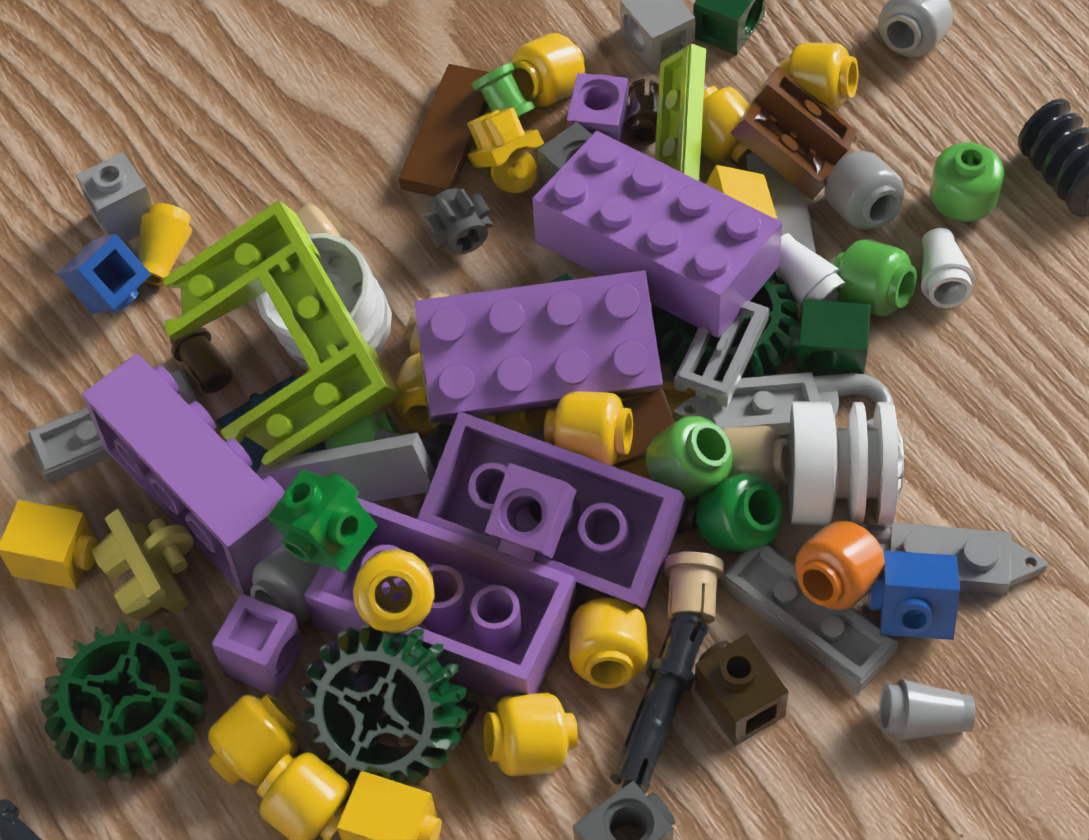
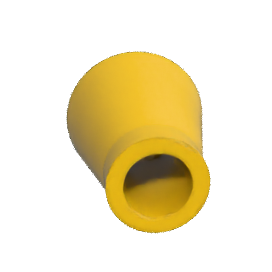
(162, 239)

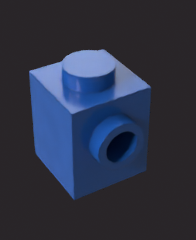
(104, 275)
(917, 595)

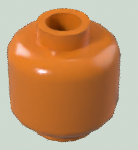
(839, 565)

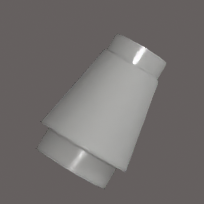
(923, 711)

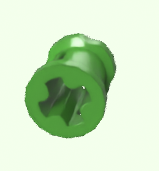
(502, 91)

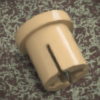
(693, 584)

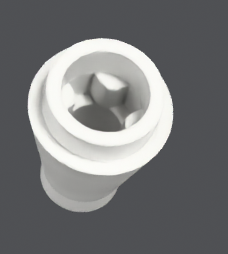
(945, 271)
(807, 272)

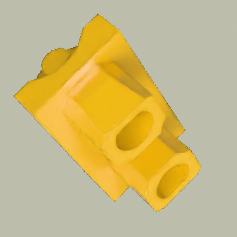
(502, 148)

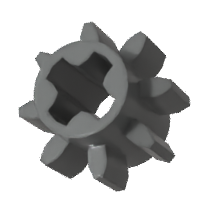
(458, 221)

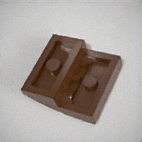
(794, 132)

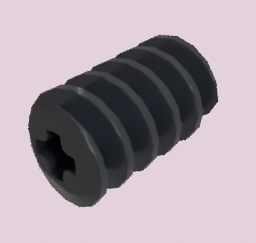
(1059, 150)

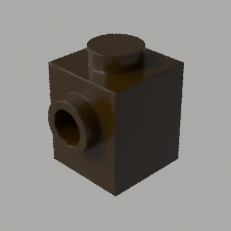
(740, 688)

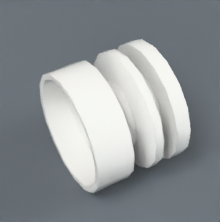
(355, 287)
(843, 463)

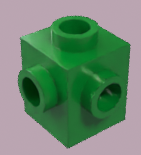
(322, 520)

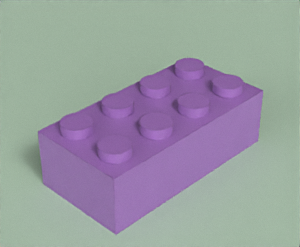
(634, 214)
(536, 344)
(187, 467)
(615, 525)
(488, 608)

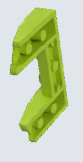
(346, 373)

